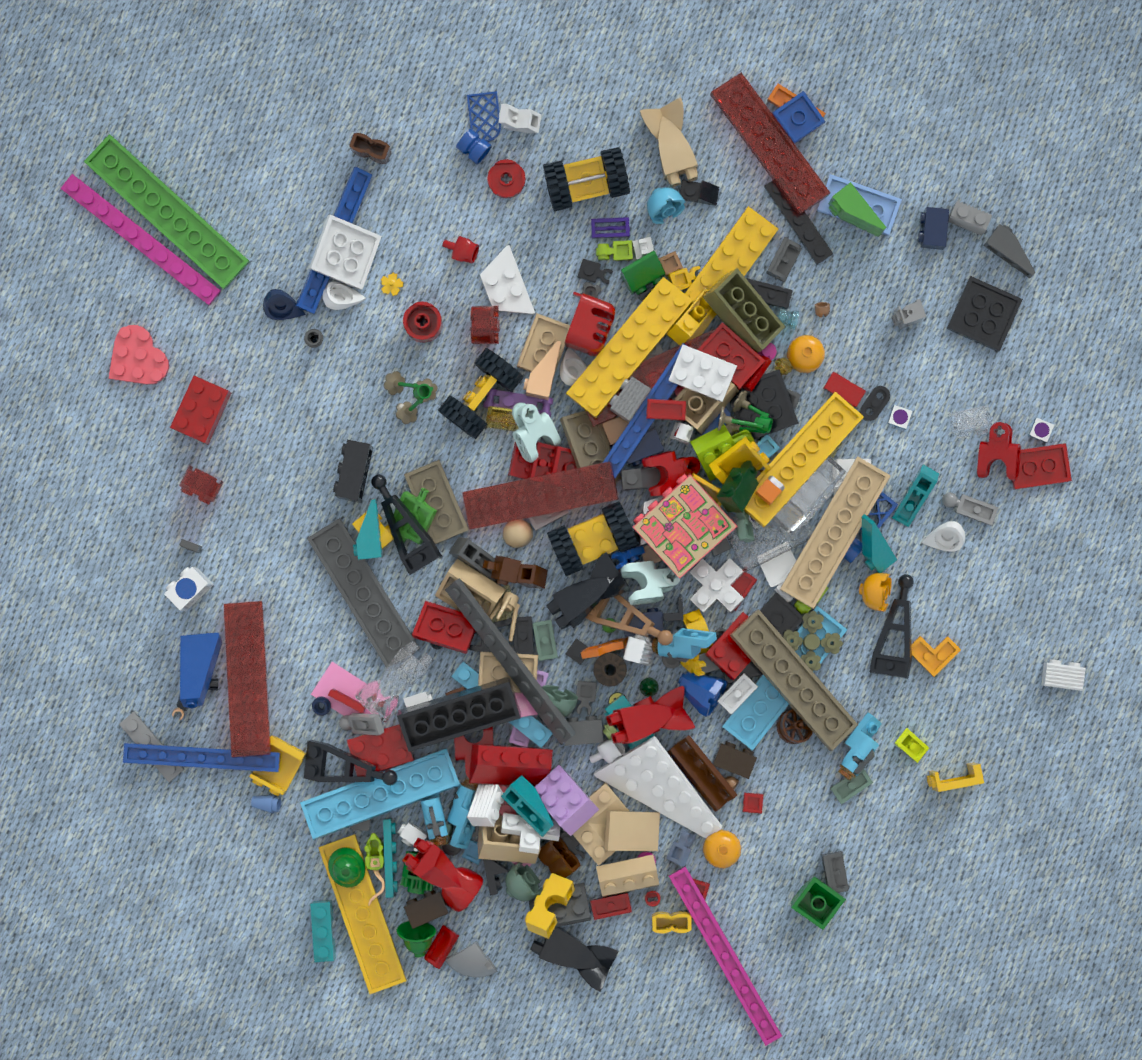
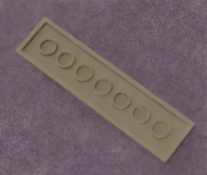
(794, 680)

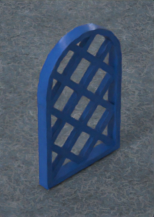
(484, 109)

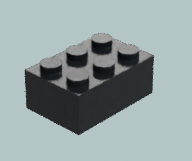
(353, 471)

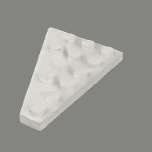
(656, 781)

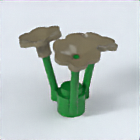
(422, 391)
(761, 424)

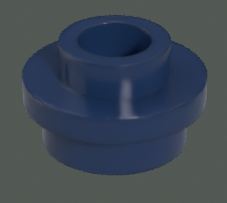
(319, 711)

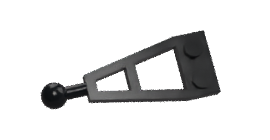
(420, 556)
(522, 636)
(893, 665)
(316, 762)

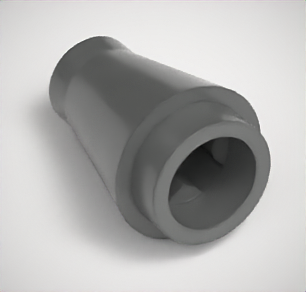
(310, 334)

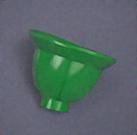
(346, 867)
(416, 939)

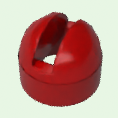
(652, 894)

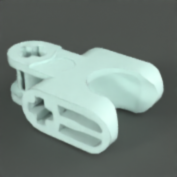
(531, 428)
(651, 580)

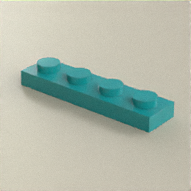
(390, 848)

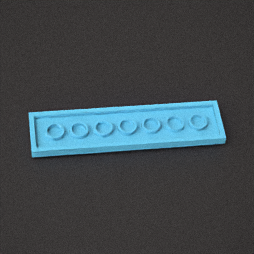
(766, 704)
(371, 799)

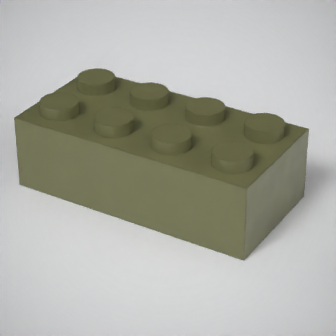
(744, 310)

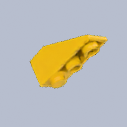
(690, 320)

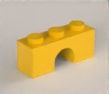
(555, 890)

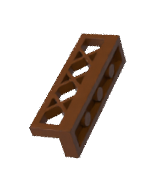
(700, 773)

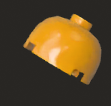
(806, 353)
(876, 590)
(722, 849)

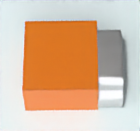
(770, 490)

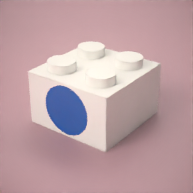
(188, 588)

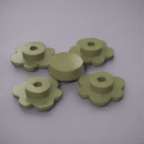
(812, 641)

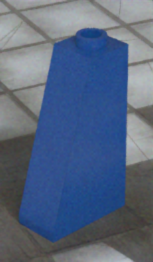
(197, 666)

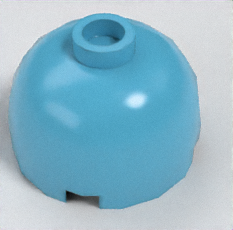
(664, 203)

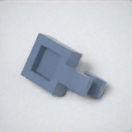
(679, 850)

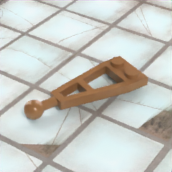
(664, 637)

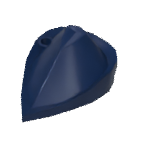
(280, 306)

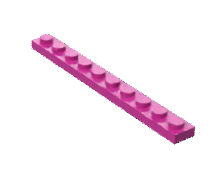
(140, 239)
(725, 955)

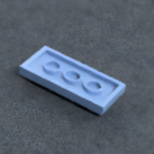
(882, 204)

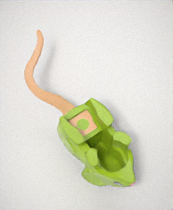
(375, 860)

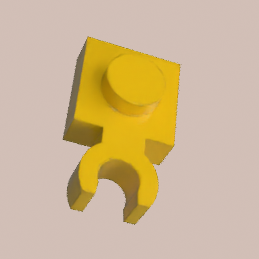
(682, 278)
(694, 665)

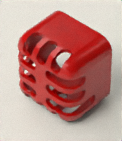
(584, 324)

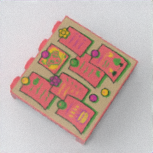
(683, 525)

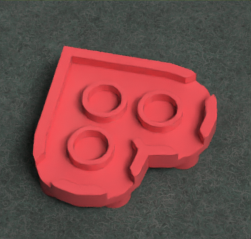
(136, 358)

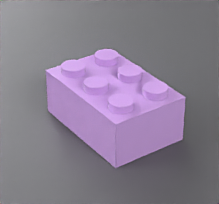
(565, 800)

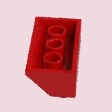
(507, 763)

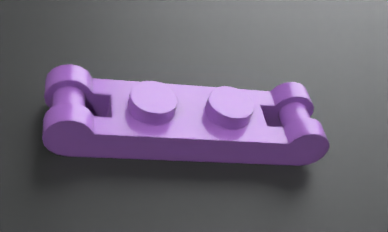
(510, 399)

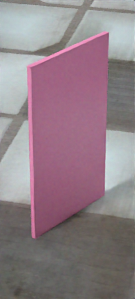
(343, 681)

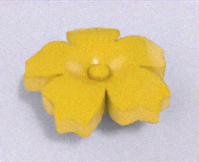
(391, 284)

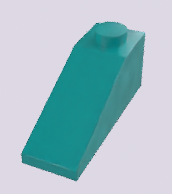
(916, 495)
(369, 539)
(874, 547)
(527, 803)

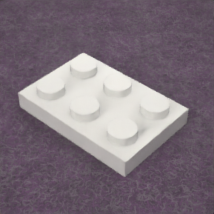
(702, 373)

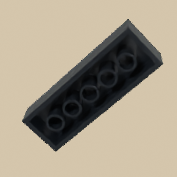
(459, 714)

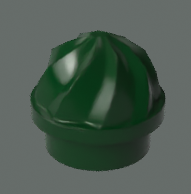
(649, 687)

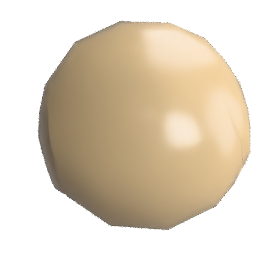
(517, 533)

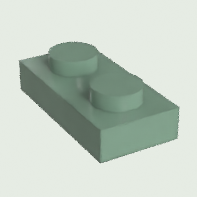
(545, 640)
(847, 789)

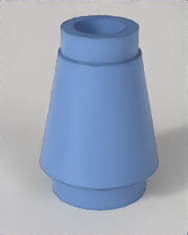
(267, 803)

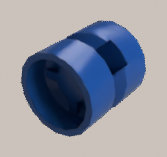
(473, 146)

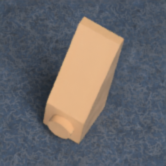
(542, 376)

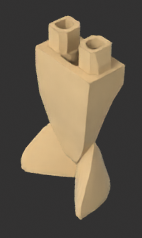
(674, 149)

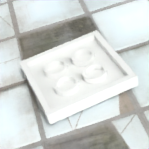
(345, 252)

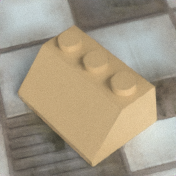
(703, 409)
(478, 584)
(501, 846)
(627, 875)

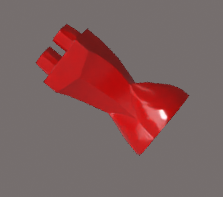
(643, 720)
(432, 865)

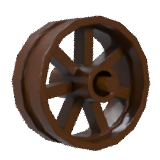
(794, 727)

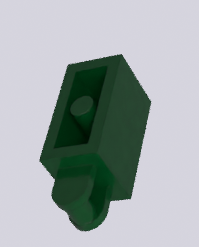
(738, 488)

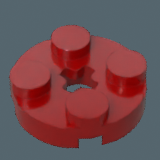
(513, 170)

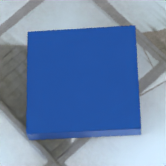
(798, 117)

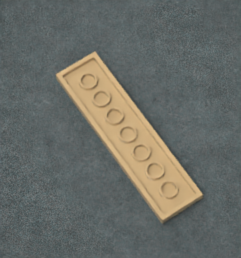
(835, 532)

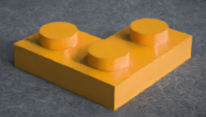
(934, 659)

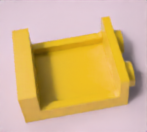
(736, 456)
(290, 762)
(973, 778)

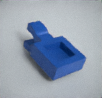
(631, 556)

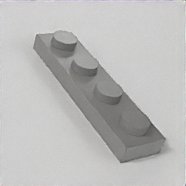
(141, 734)

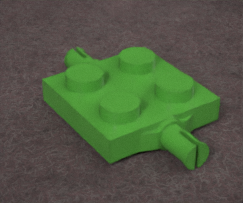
(420, 510)

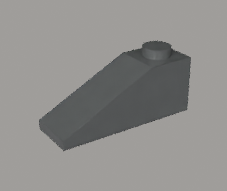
(1007, 247)
(639, 478)
(472, 555)

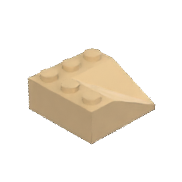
(592, 833)

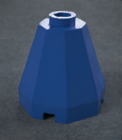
(703, 691)

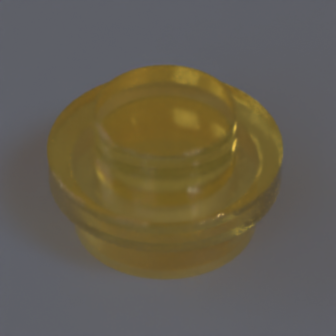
(784, 365)

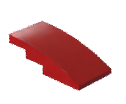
(550, 460)

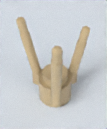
(507, 603)

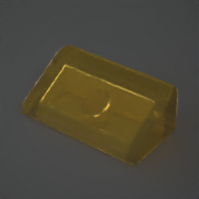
(500, 419)

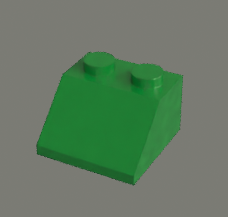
(642, 273)
(817, 902)

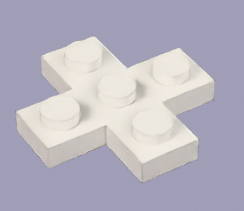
(716, 585)
(529, 838)

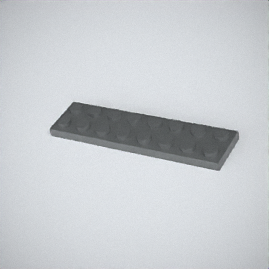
(361, 590)

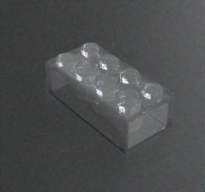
(810, 496)

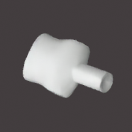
(608, 751)

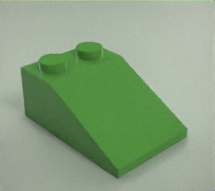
(853, 209)

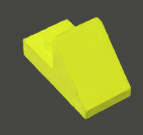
(911, 745)

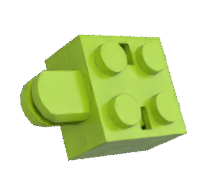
(714, 444)

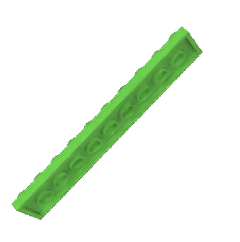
(166, 211)

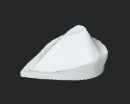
(340, 296)
(571, 367)
(946, 537)

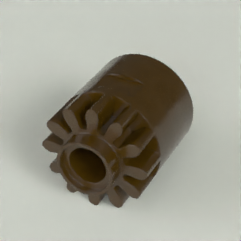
(620, 669)

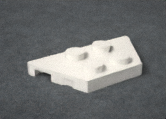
(505, 284)

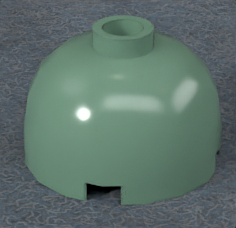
(564, 701)
(522, 883)

